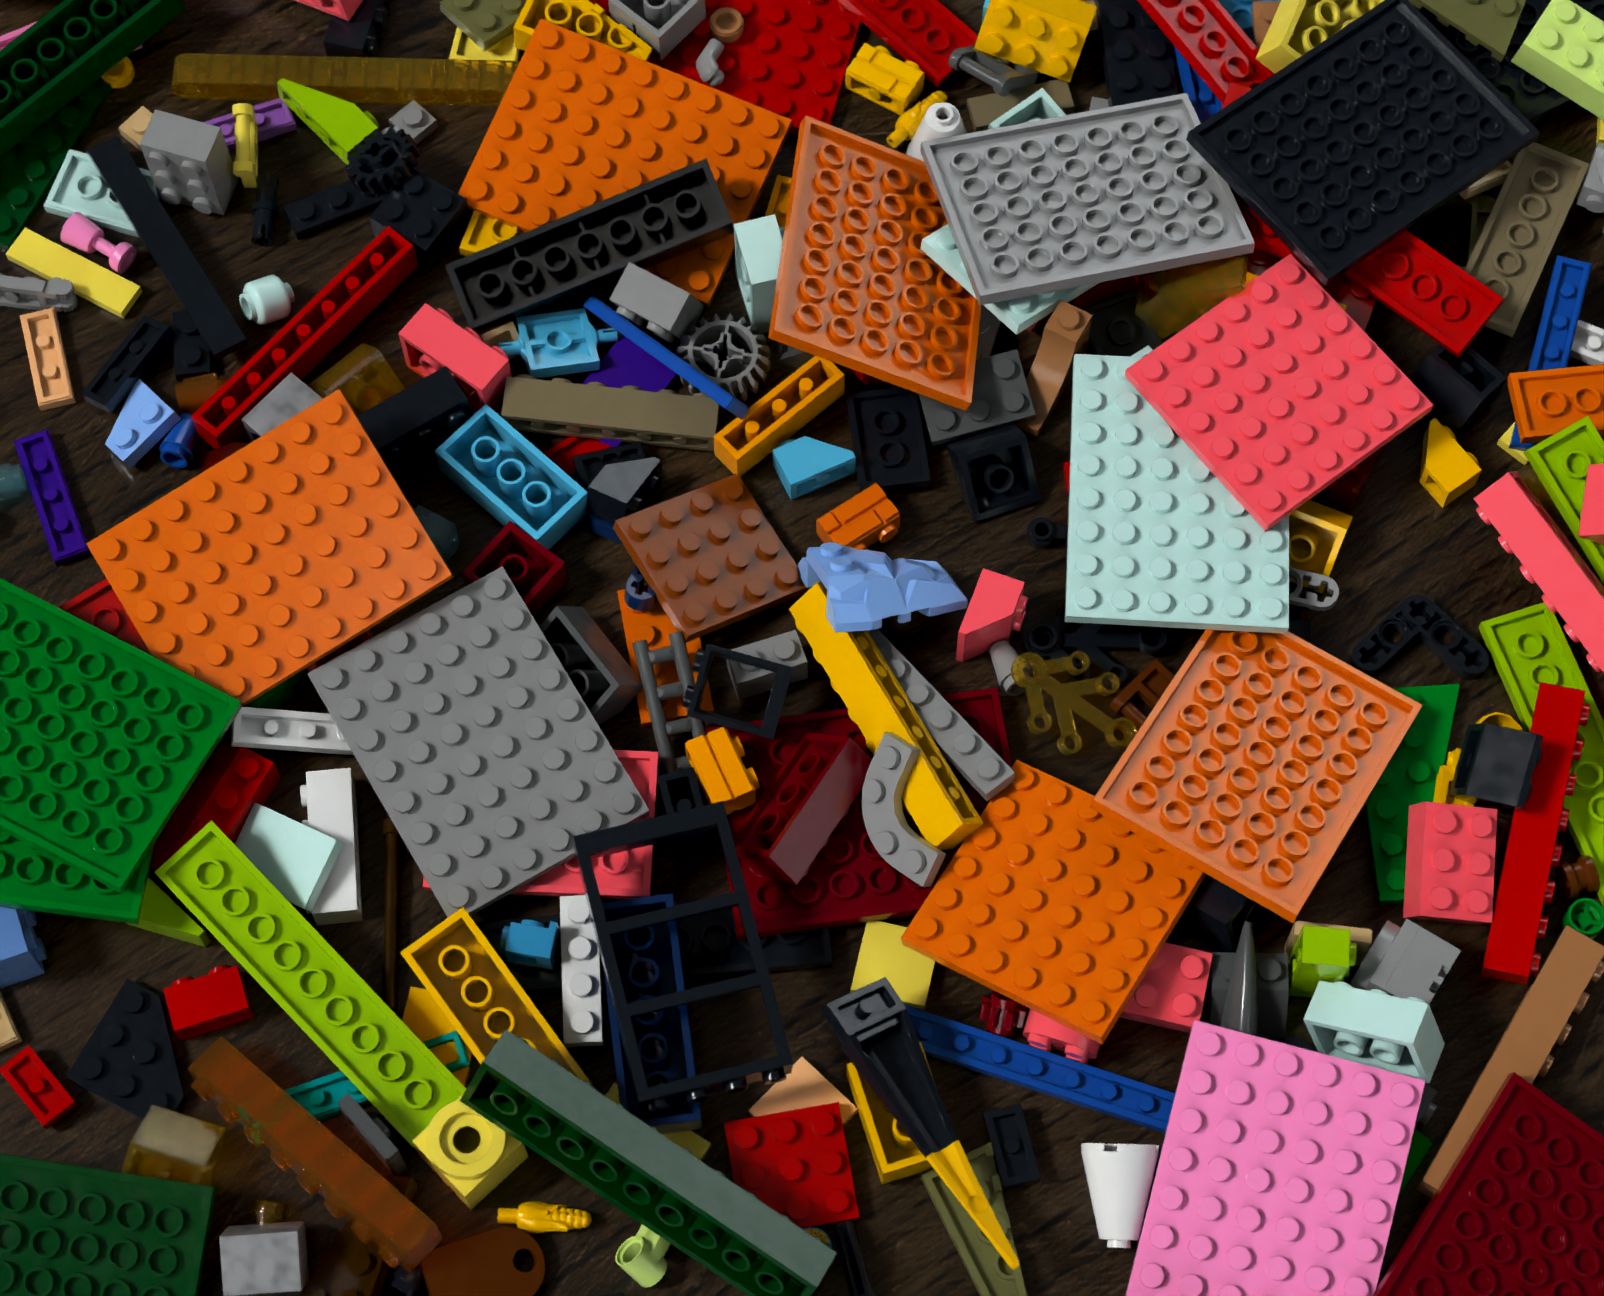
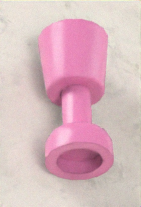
(88, 237)

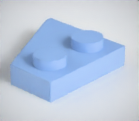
(140, 424)

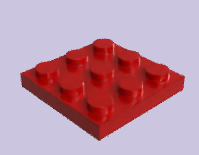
(795, 1164)

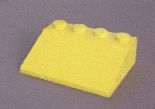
(1304, 25)

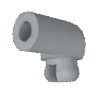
(707, 65)

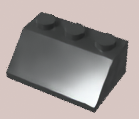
(591, 662)

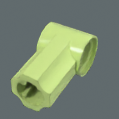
(643, 1257)

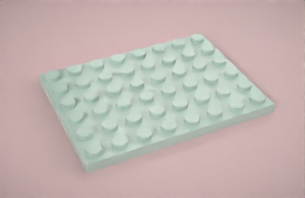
(1154, 526)

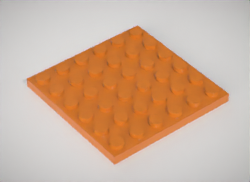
(1054, 904)

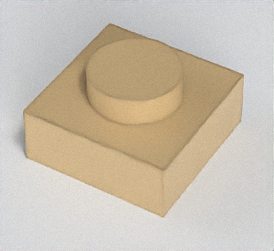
(135, 126)
(500, 333)

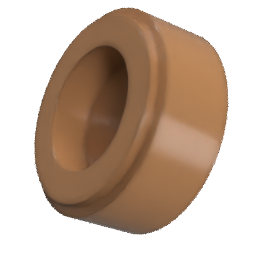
(726, 25)

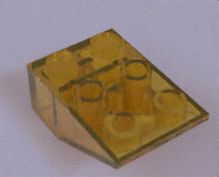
(1181, 294)

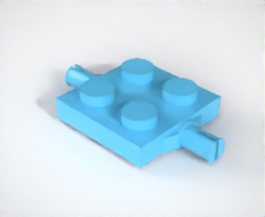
(558, 343)

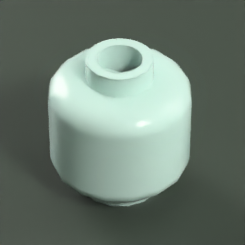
(266, 299)

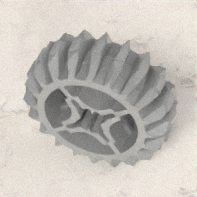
(751, 367)

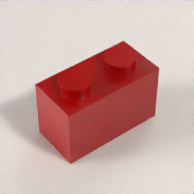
(208, 1002)

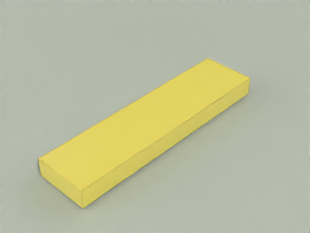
(88, 278)

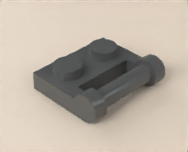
(992, 70)

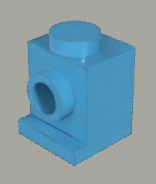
(531, 943)

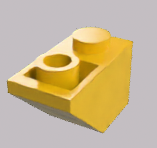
(1445, 465)

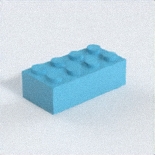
(512, 478)

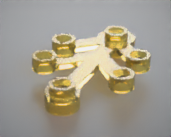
(1068, 699)

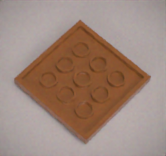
(710, 557)

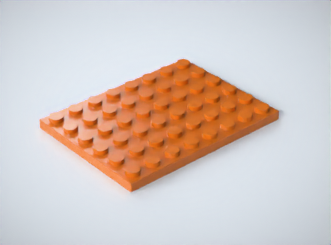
(601, 122)
(855, 270)
(272, 555)
(1257, 762)

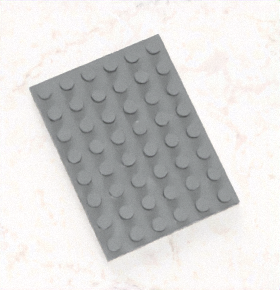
(1083, 199)
(477, 744)

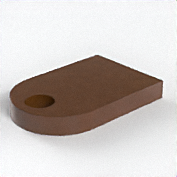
(484, 1265)

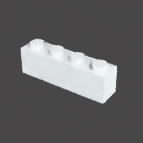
(333, 811)

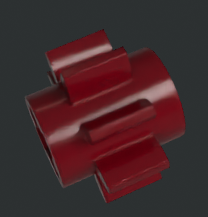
(1001, 1014)

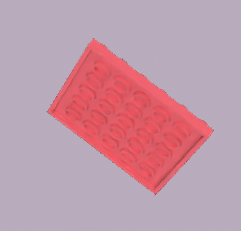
(1278, 391)

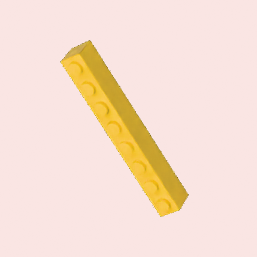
(881, 706)

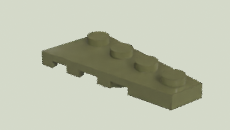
(982, 1260)

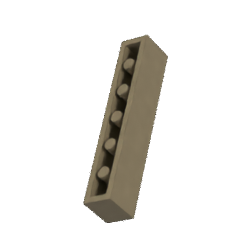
(610, 412)

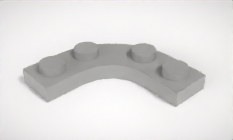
(884, 812)

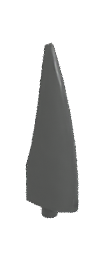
(1241, 1001)

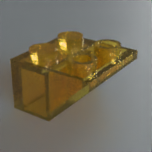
(174, 1147)

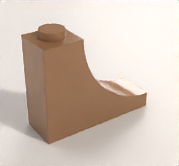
(1052, 368)

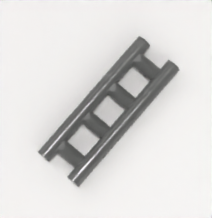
(655, 694)

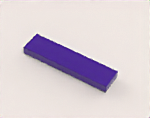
(52, 497)

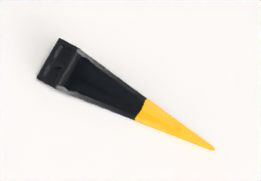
(887, 1054)

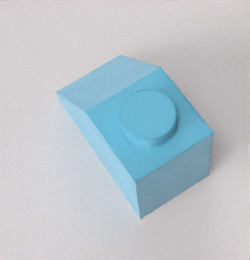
(810, 464)

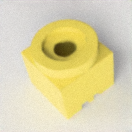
(468, 1151)

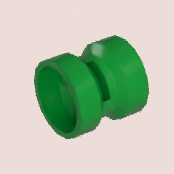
(1586, 914)

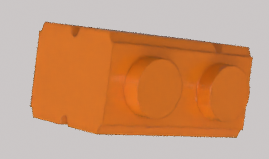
(860, 520)

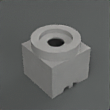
(1406, 962)

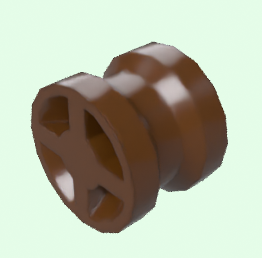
(1577, 877)

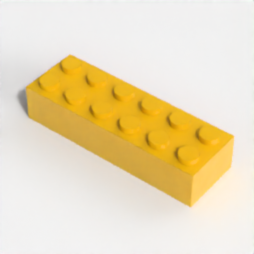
(480, 991)

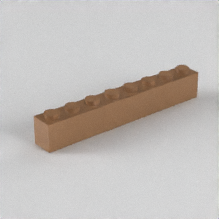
(1527, 1039)

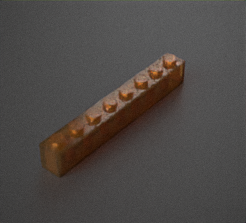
(315, 1155)

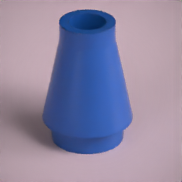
(179, 444)

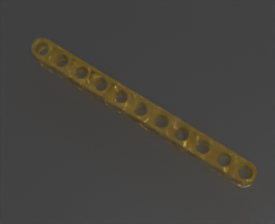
(344, 77)

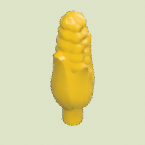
(911, 119)
(544, 1217)

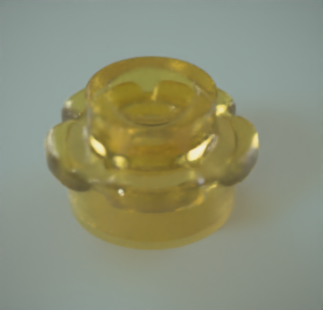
(267, 1211)

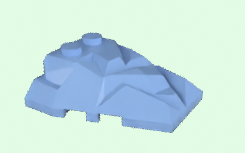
(871, 586)

